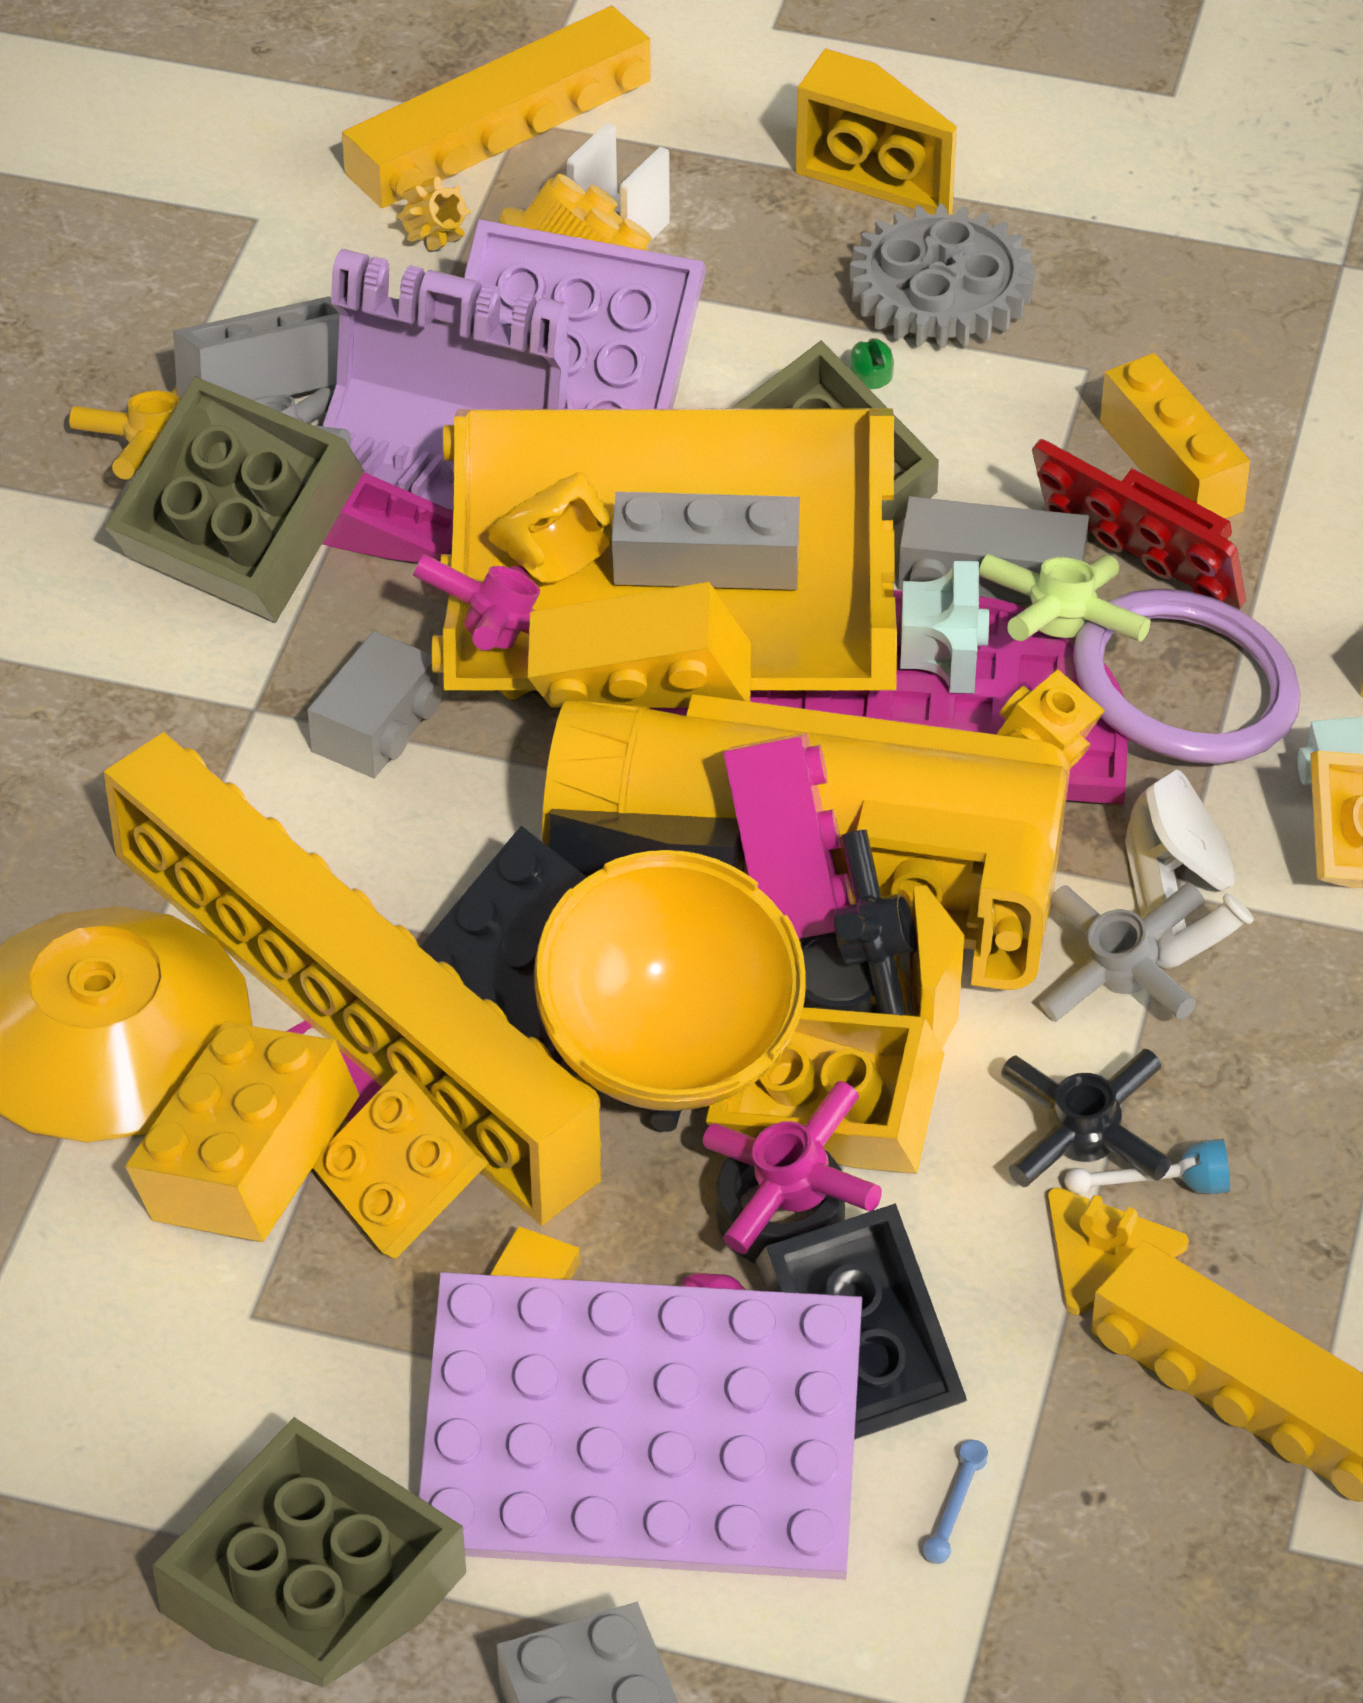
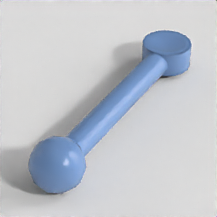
(972, 1458)

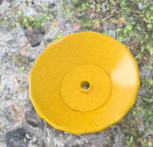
(108, 1019)

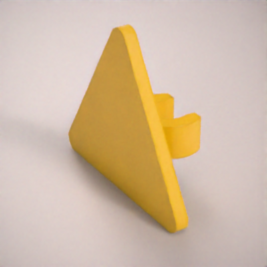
(1096, 1239)

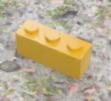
(1173, 435)

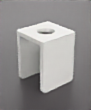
(642, 194)

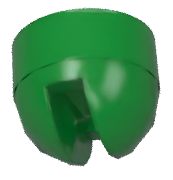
(861, 363)

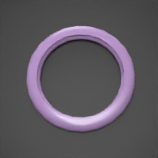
(1176, 742)

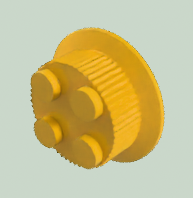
(570, 211)

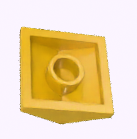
(1338, 816)
(935, 964)

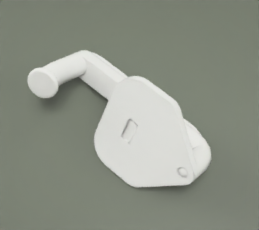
(1174, 829)

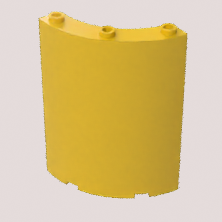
(838, 460)

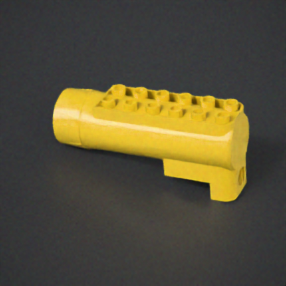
(939, 804)

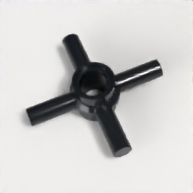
(874, 926)
(1085, 1117)

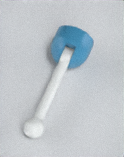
(1201, 1168)

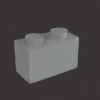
(374, 705)

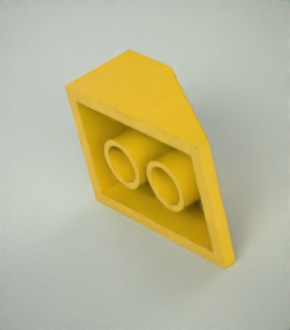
(873, 135)
(882, 1056)

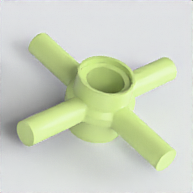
(1064, 597)

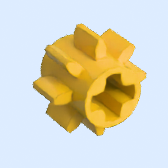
(434, 213)

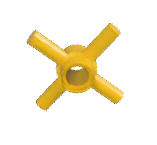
(141, 426)

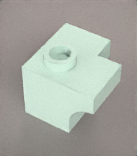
(945, 626)

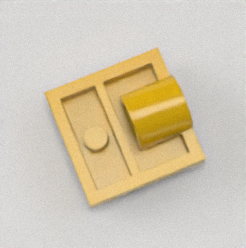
(399, 1163)

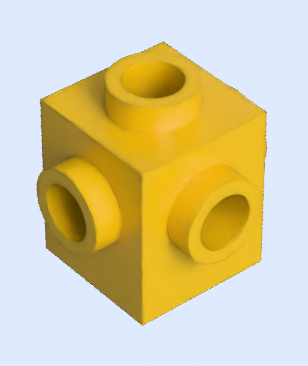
(1054, 714)

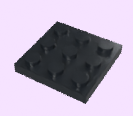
(497, 928)

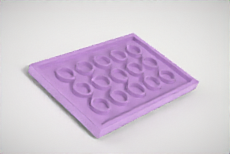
(644, 1424)

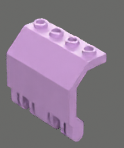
(427, 355)

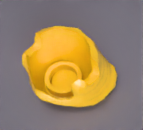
(555, 530)

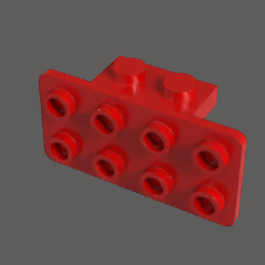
(1146, 520)

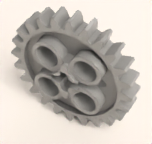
(941, 275)

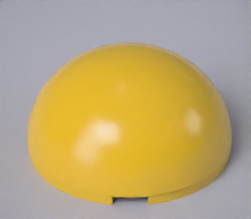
(669, 980)

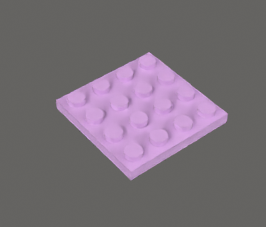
(625, 309)

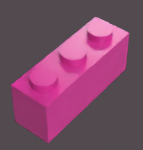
(786, 830)

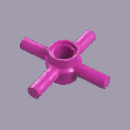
(498, 604)
(791, 1167)

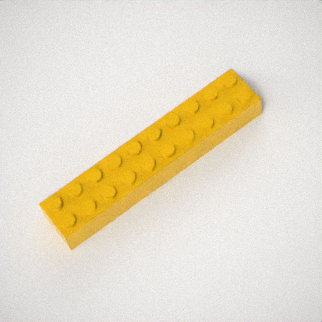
(354, 972)

